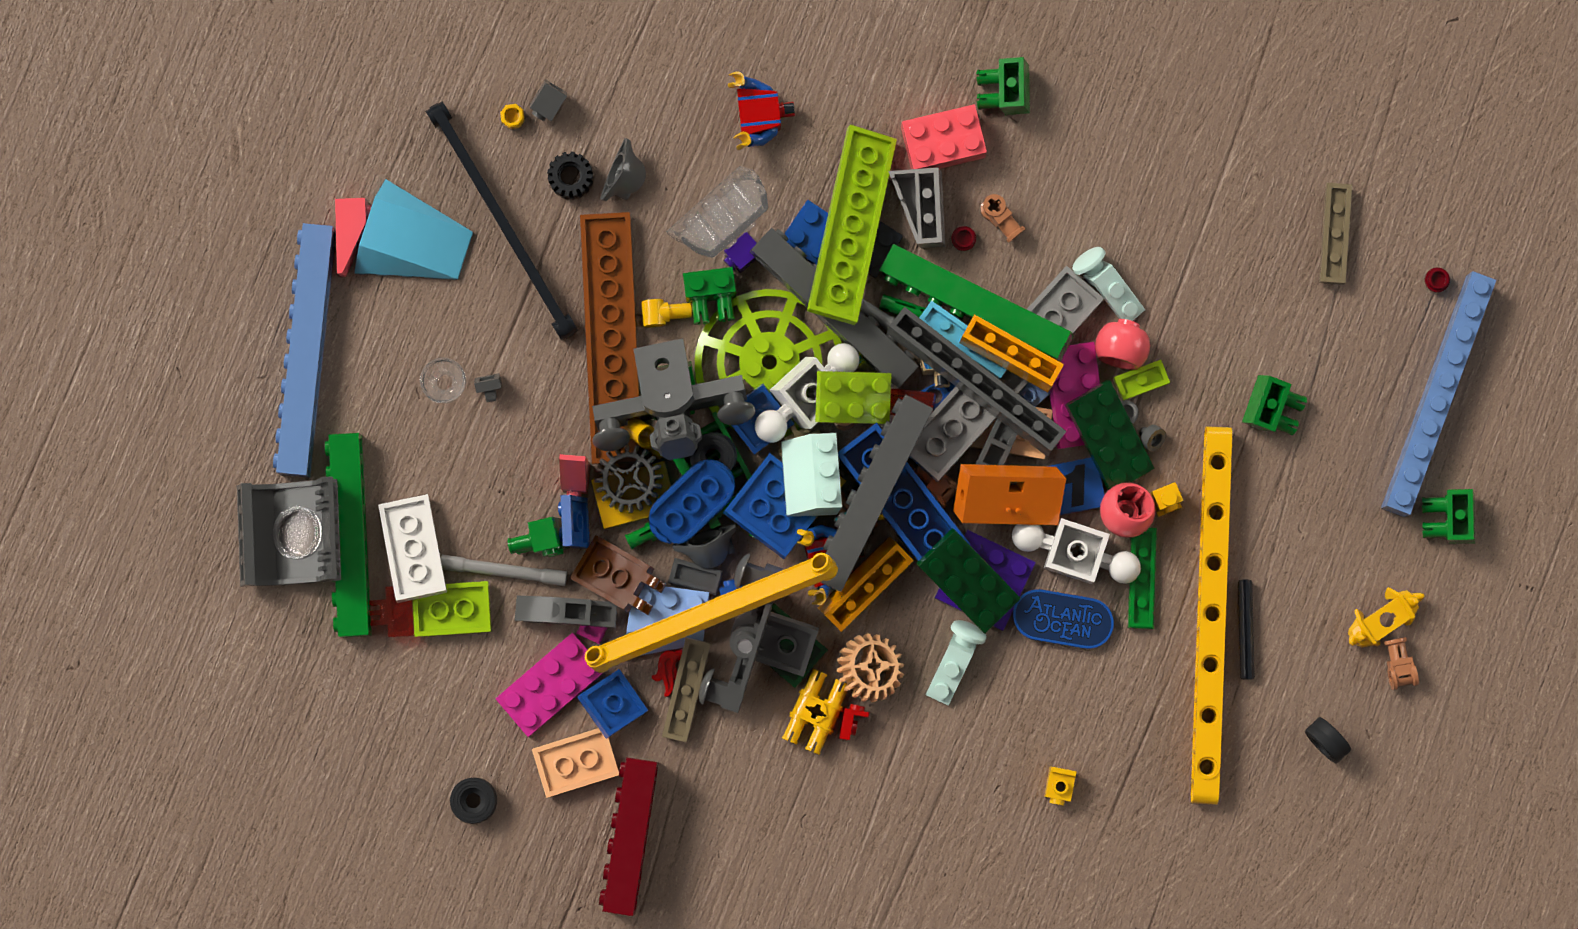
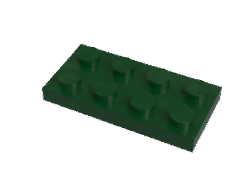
(1109, 435)
(968, 580)

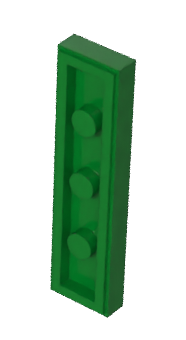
(1142, 589)

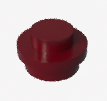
(963, 238)
(1437, 279)

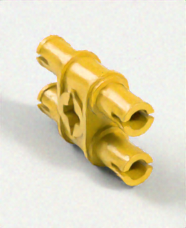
(809, 698)

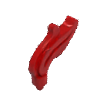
(667, 669)

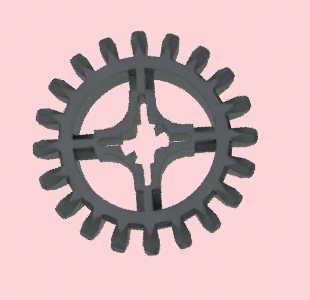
(648, 490)

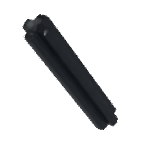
(1246, 629)

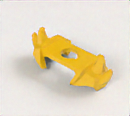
(1369, 630)

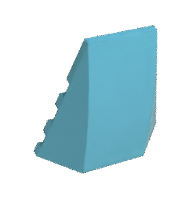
(410, 238)

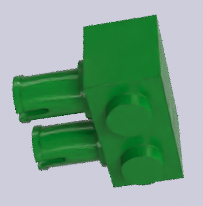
(1013, 87)
(710, 286)
(1268, 403)
(1460, 513)
(542, 538)

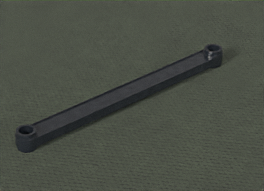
(563, 324)

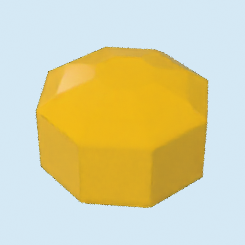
(512, 116)

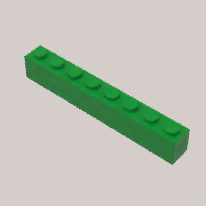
(969, 299)
(353, 589)

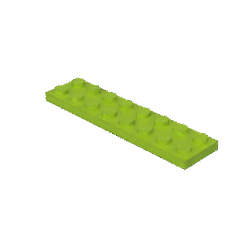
(852, 225)

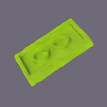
(853, 397)
(459, 611)

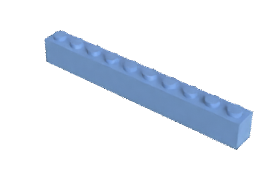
(305, 350)
(1438, 394)

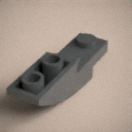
(997, 445)
(565, 611)

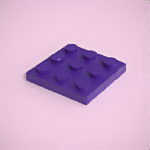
(1007, 564)

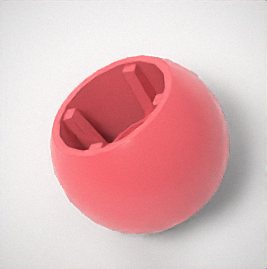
(1122, 345)
(1130, 515)

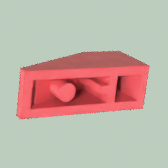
(350, 224)
(574, 474)

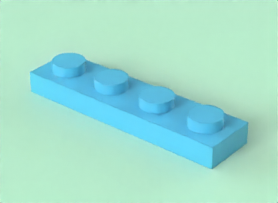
(953, 330)

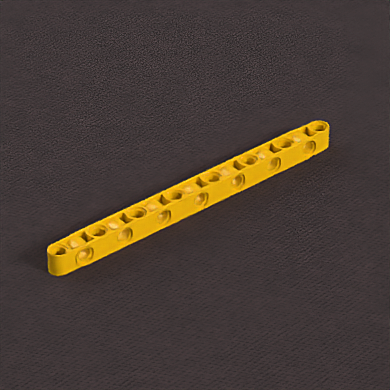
(1211, 634)

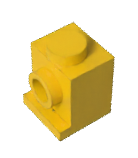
(1167, 499)
(1059, 775)

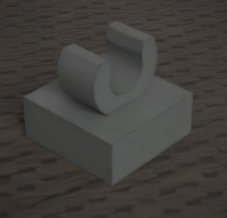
(488, 385)

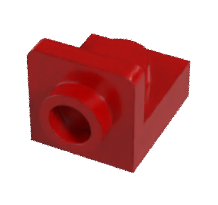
(848, 725)

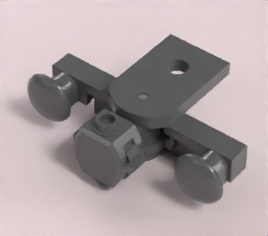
(669, 399)

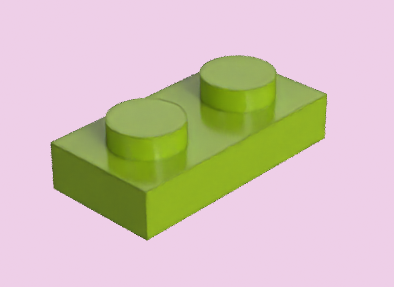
(1141, 380)

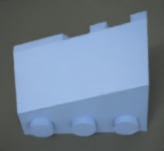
(664, 605)

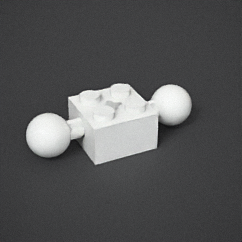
(791, 393)
(1122, 566)

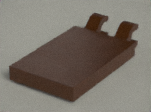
(615, 575)

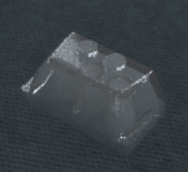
(722, 214)

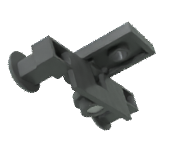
(757, 638)

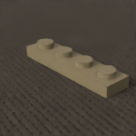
(1335, 233)
(686, 689)

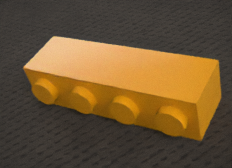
(1011, 353)
(866, 583)

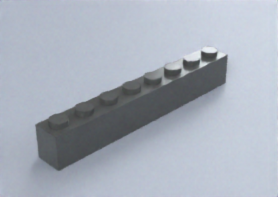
(797, 275)
(976, 381)
(875, 487)

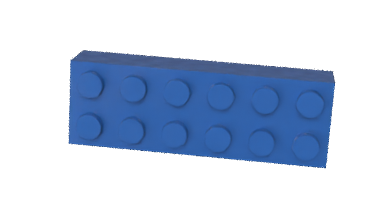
(910, 507)

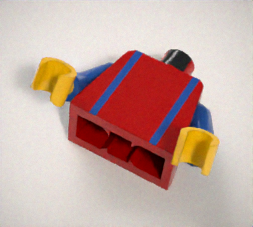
(758, 111)
(814, 541)

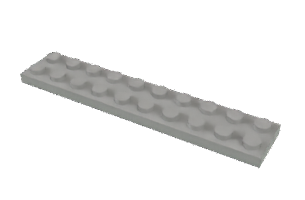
(960, 419)

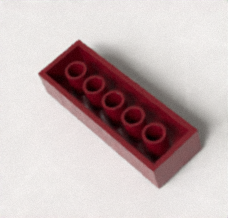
(630, 836)

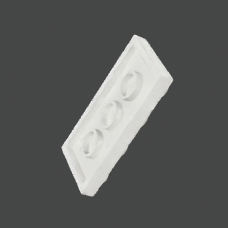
(412, 548)

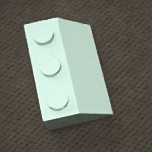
(811, 475)

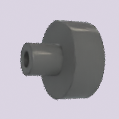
(1152, 437)

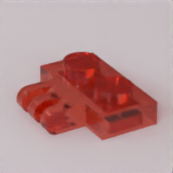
(396, 615)

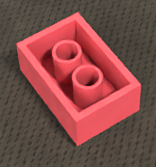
(944, 138)

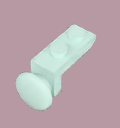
(1108, 283)
(955, 660)

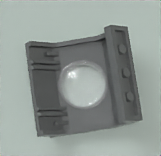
(288, 532)

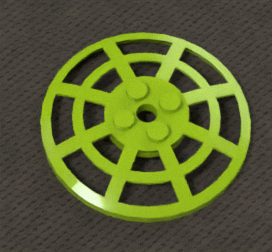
(761, 344)

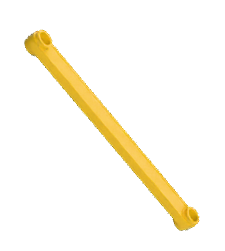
(712, 612)

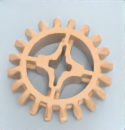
(871, 647)

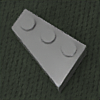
(923, 204)

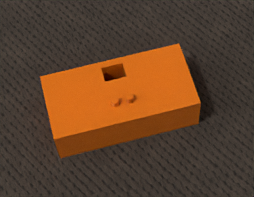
(1009, 494)

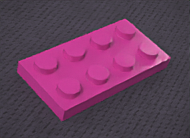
(1075, 378)
(548, 685)

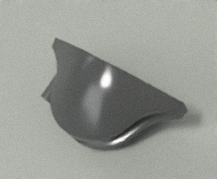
(625, 175)
(709, 547)

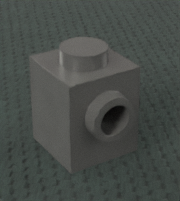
(547, 101)

